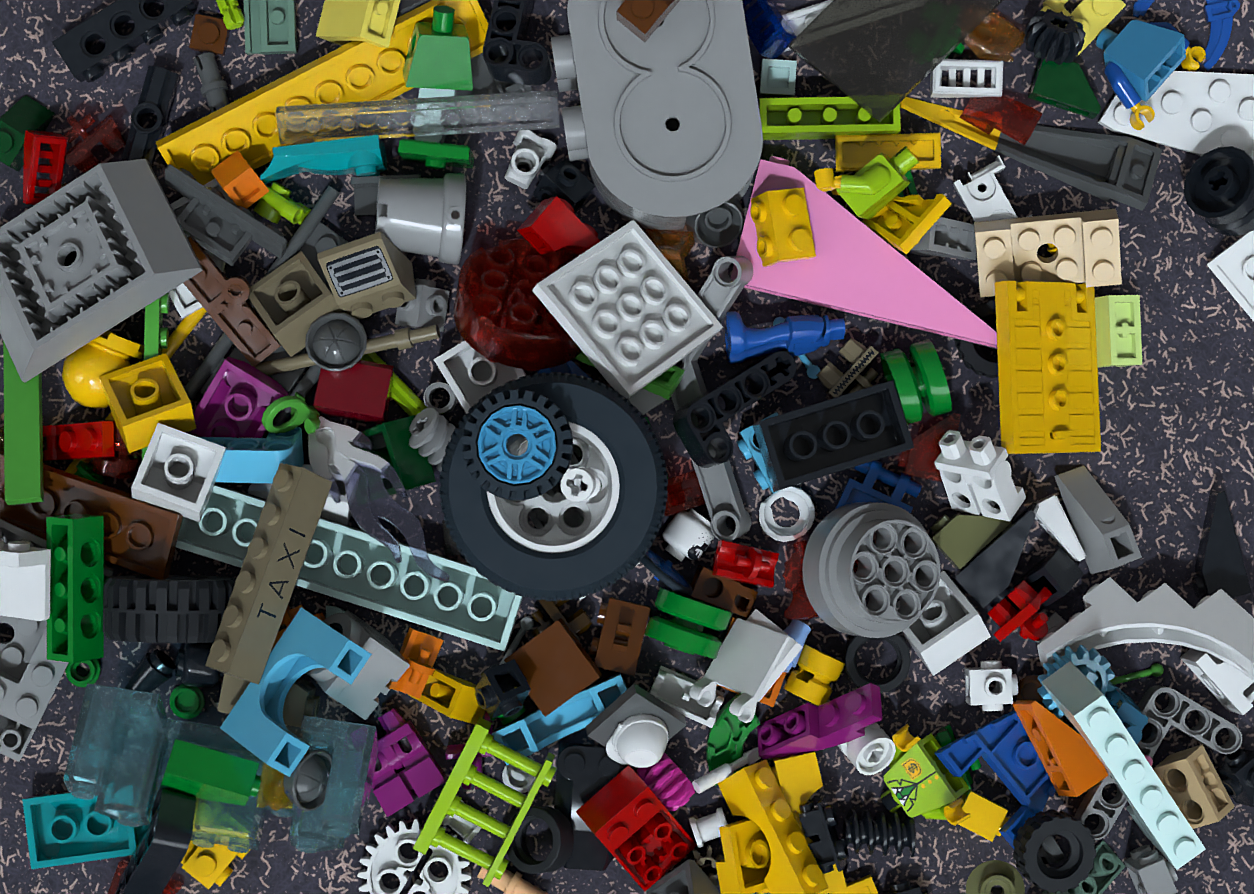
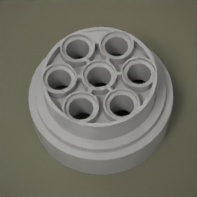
(840, 593)

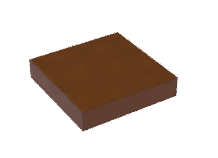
(555, 666)

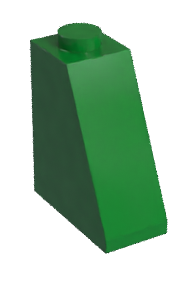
(210, 774)

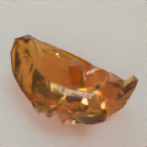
(995, 39)

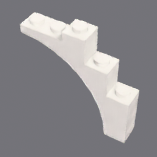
(1161, 616)

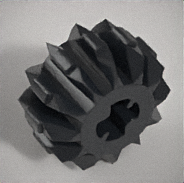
(1054, 36)

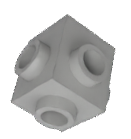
(427, 309)

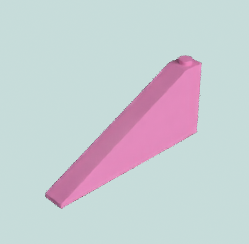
(853, 268)

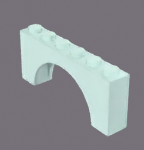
(1111, 742)

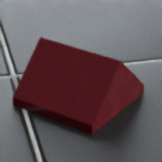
(356, 392)

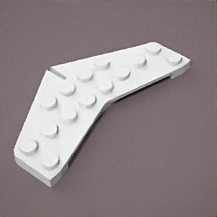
(1194, 113)

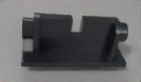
(822, 822)

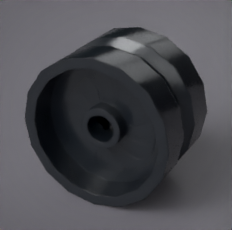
(1222, 190)

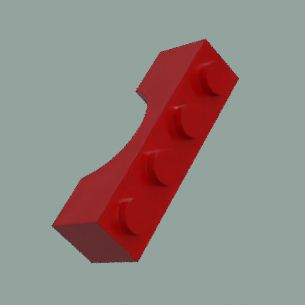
(557, 227)

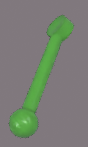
(1155, 670)

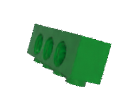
(75, 587)

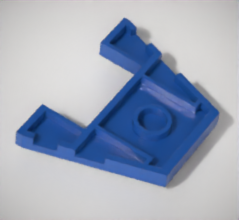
(1013, 759)

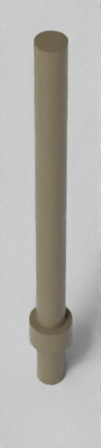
(402, 338)

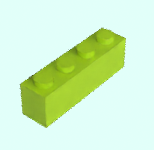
(821, 118)

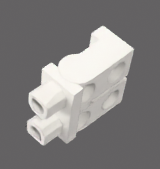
(979, 473)

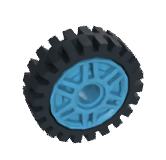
(487, 449)

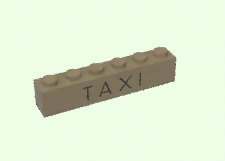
(269, 573)

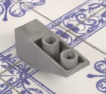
(1097, 522)

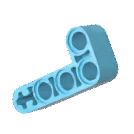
(258, 458)

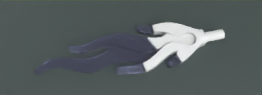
(335, 448)

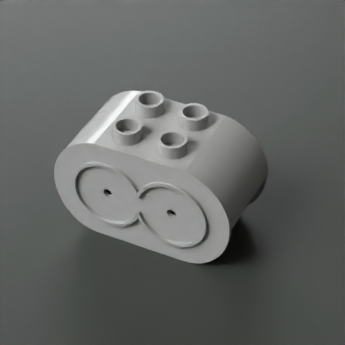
(664, 118)

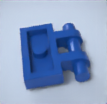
(863, 492)

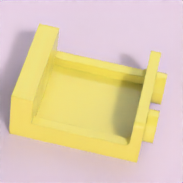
(358, 21)

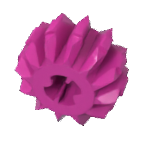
(667, 783)

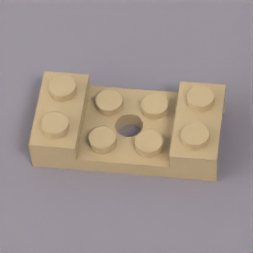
(1084, 242)

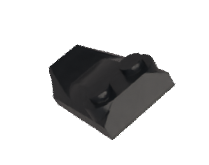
(580, 775)

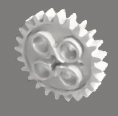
(388, 859)

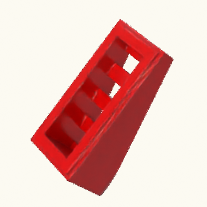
(31, 158)

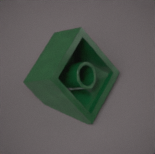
(392, 444)

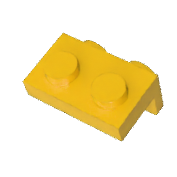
(782, 226)

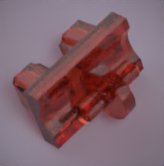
(104, 132)

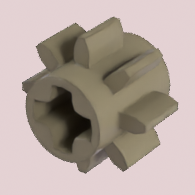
(700, 860)

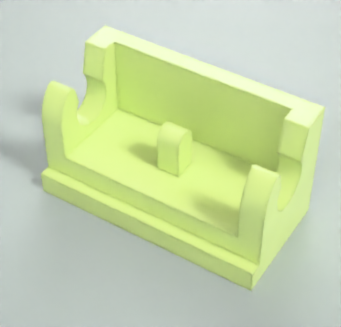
(1118, 330)

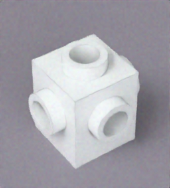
(977, 685)

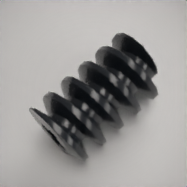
(879, 832)

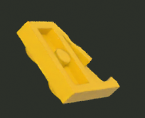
(907, 219)

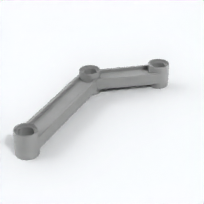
(718, 481)

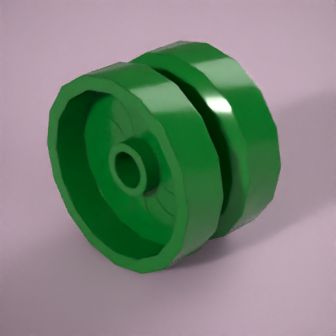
(918, 380)
(687, 625)

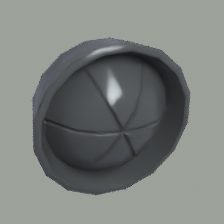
(718, 226)
(336, 341)
(309, 780)

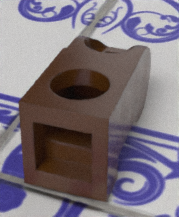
(722, 592)

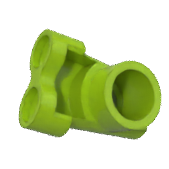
(278, 204)

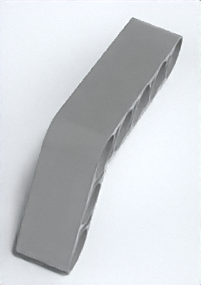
(1160, 722)

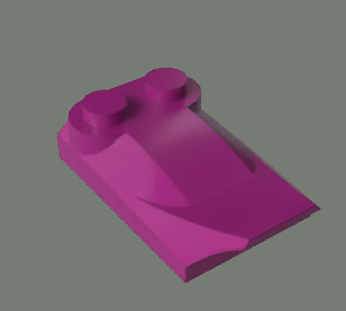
(236, 402)

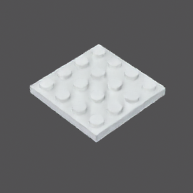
(627, 309)

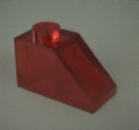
(920, 460)

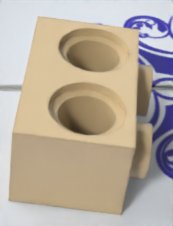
(1195, 786)

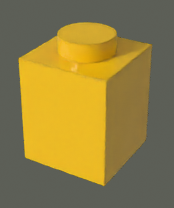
(985, 814)

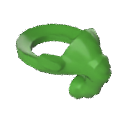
(299, 413)

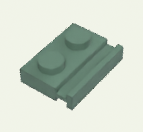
(270, 27)

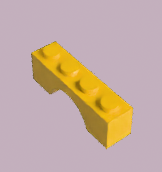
(799, 780)
(757, 796)

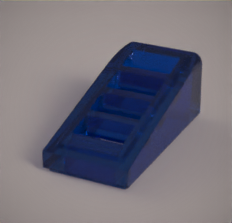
(776, 36)

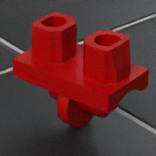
(744, 564)
(1028, 601)

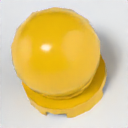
(96, 359)

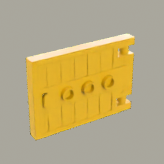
(1047, 367)

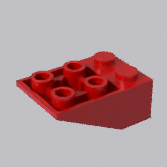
(636, 828)

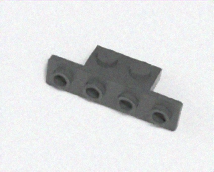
(219, 224)

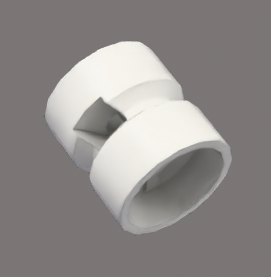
(870, 752)

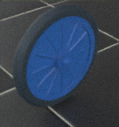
(666, 573)

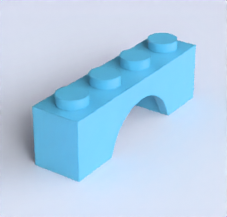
(536, 731)

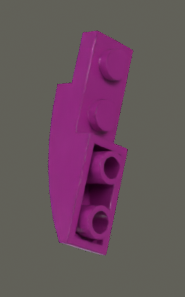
(822, 726)

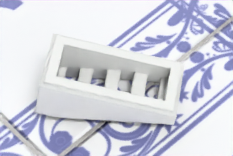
(966, 66)
(1056, 524)

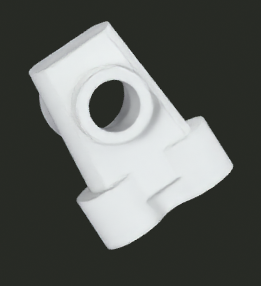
(530, 151)

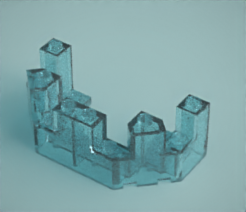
(127, 743)

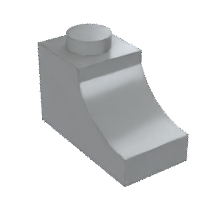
(948, 239)

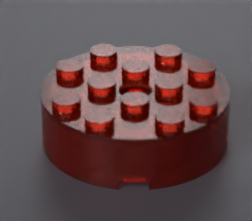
(501, 312)

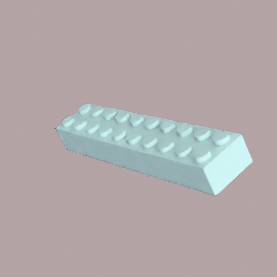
(364, 572)

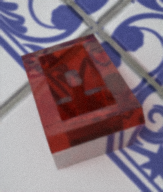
(683, 493)

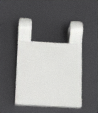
(742, 666)

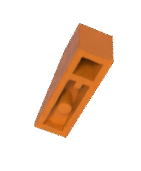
(1062, 750)

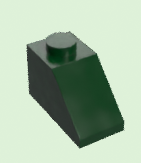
(1064, 88)
(20, 117)

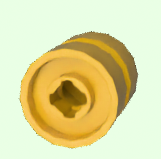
(814, 676)

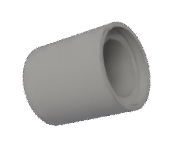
(428, 397)

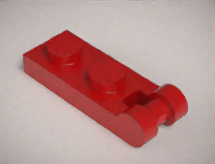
(79, 441)

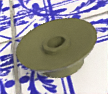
(995, 873)

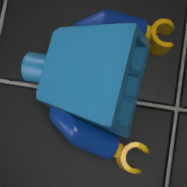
(1142, 60)

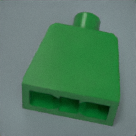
(439, 54)

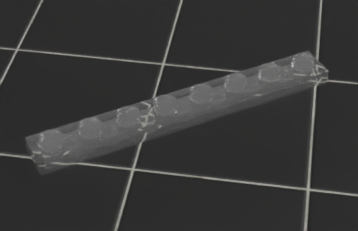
(419, 117)

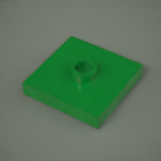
(436, 154)

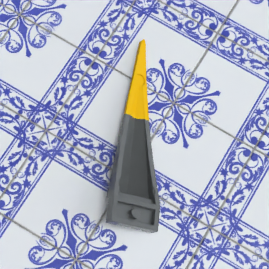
(1092, 162)

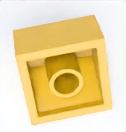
(147, 396)

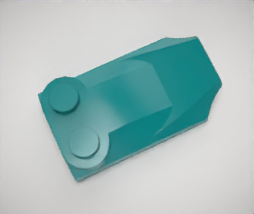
(354, 156)
(70, 831)

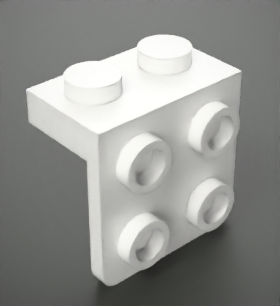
(24, 581)

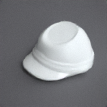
(638, 741)

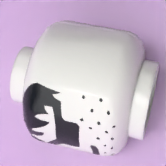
(688, 535)

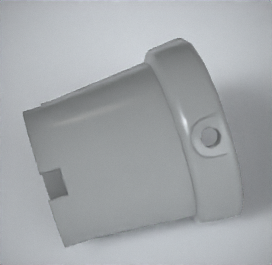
(424, 215)

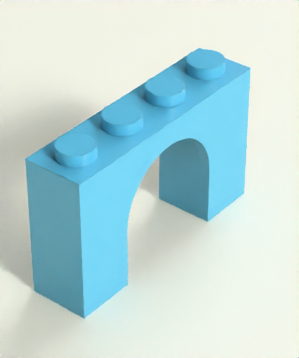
(258, 714)

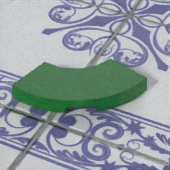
(727, 738)

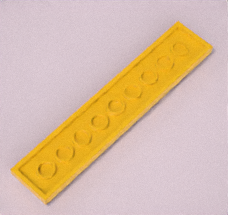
(345, 75)

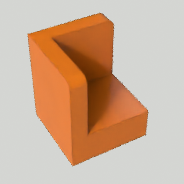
(239, 180)

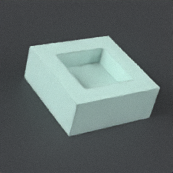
(778, 77)

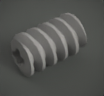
(431, 435)

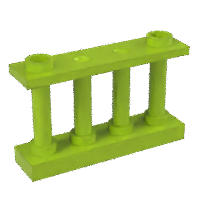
(451, 804)

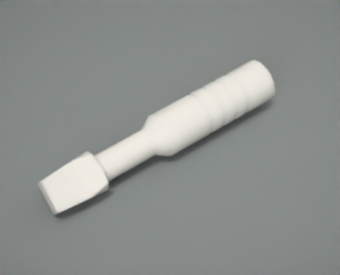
(724, 771)

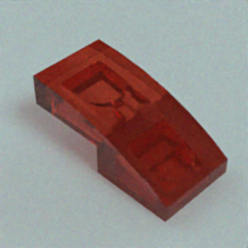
(1002, 114)

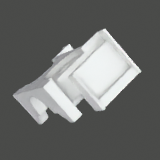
(988, 204)

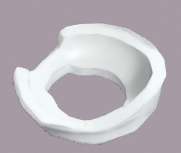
(805, 520)

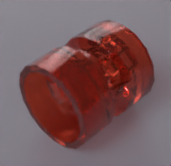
(122, 465)

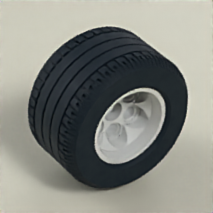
(617, 522)

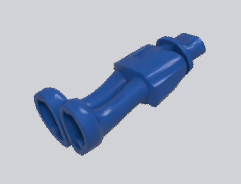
(796, 334)

